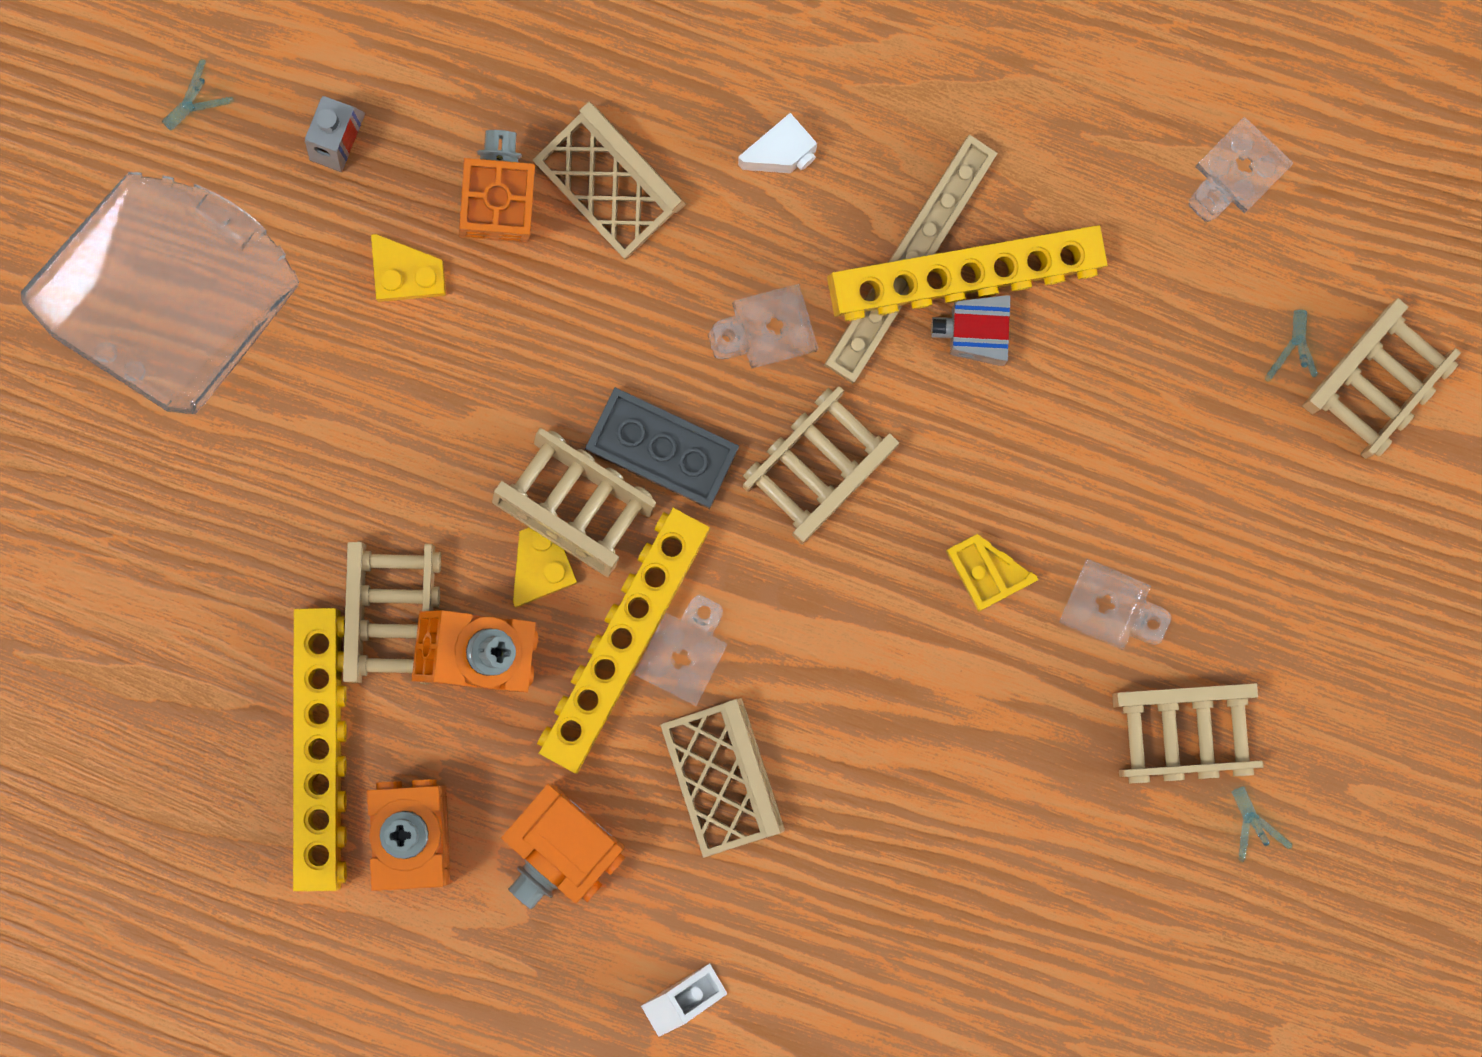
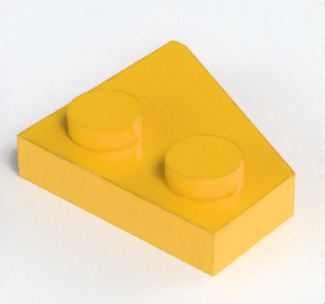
(405, 272)
(540, 568)
(987, 572)

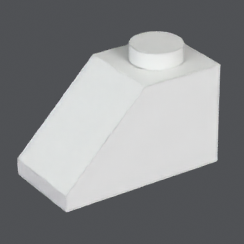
(780, 149)
(684, 1000)

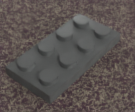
(662, 448)

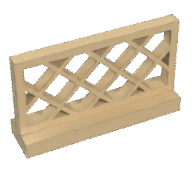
(629, 159)
(751, 769)

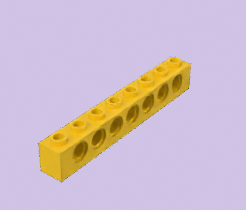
(1084, 244)
(670, 526)
(306, 662)

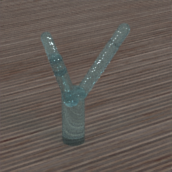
(186, 105)
(1299, 340)
(1250, 816)

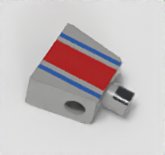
(333, 130)
(977, 329)

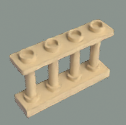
(1371, 348)
(852, 472)
(572, 535)
(361, 595)
(1202, 701)

